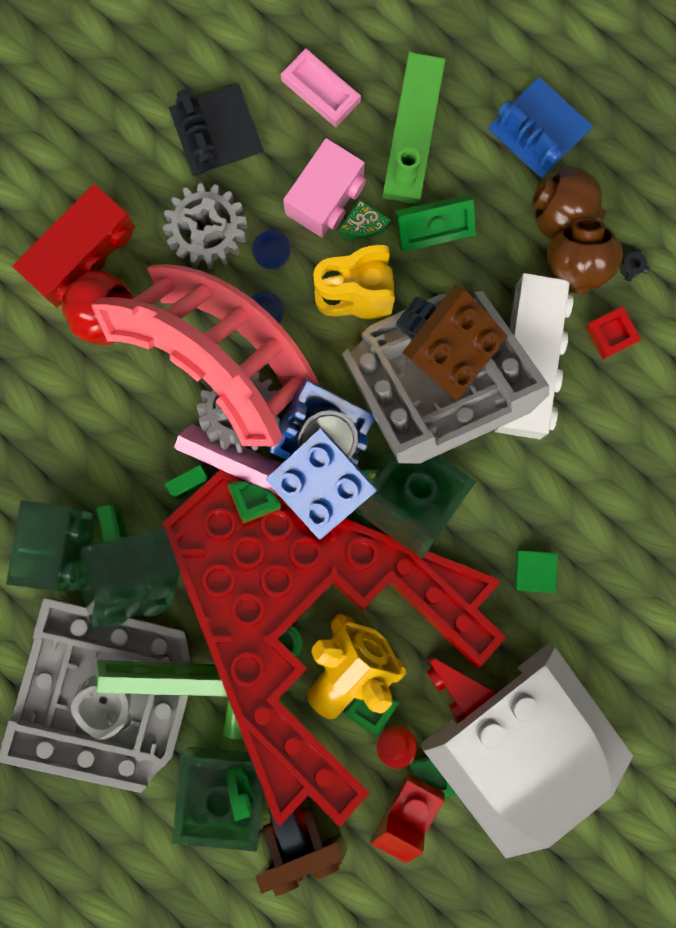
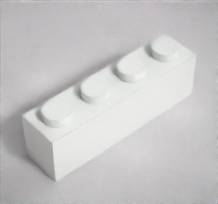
(538, 326)

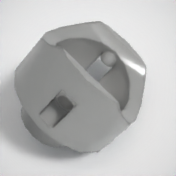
(99, 713)

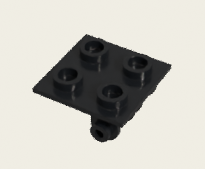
(214, 128)

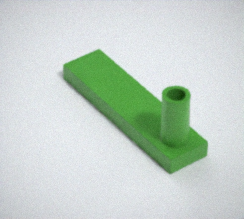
(413, 128)
(164, 679)

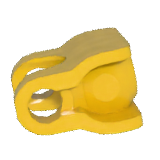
(362, 287)

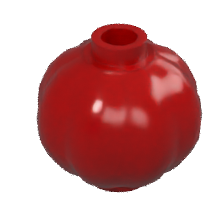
(78, 300)

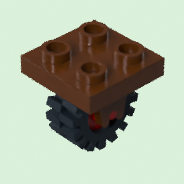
(450, 340)

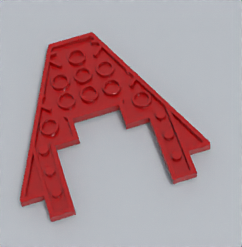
(260, 579)

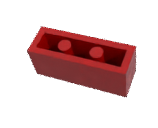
(75, 244)

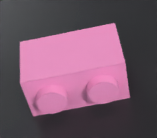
(325, 188)

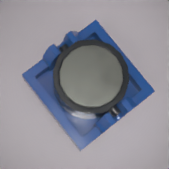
(318, 408)

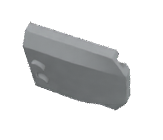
(417, 413)
(62, 657)
(532, 757)

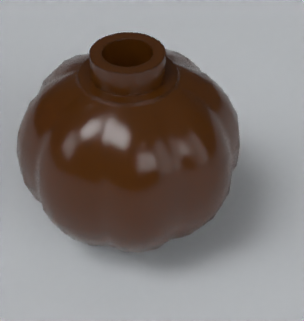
(566, 198)
(586, 257)

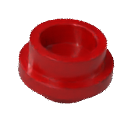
(396, 747)

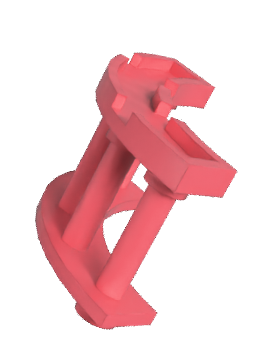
(198, 354)

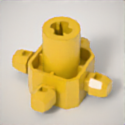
(356, 666)

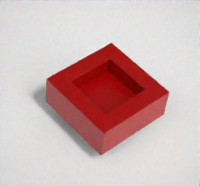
(613, 333)

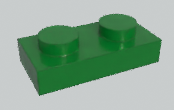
(436, 222)

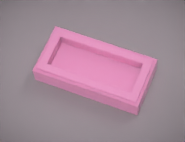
(320, 87)

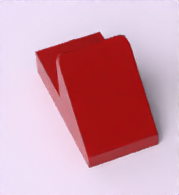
(408, 819)

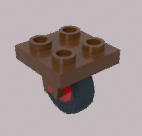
(294, 853)

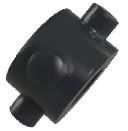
(634, 265)

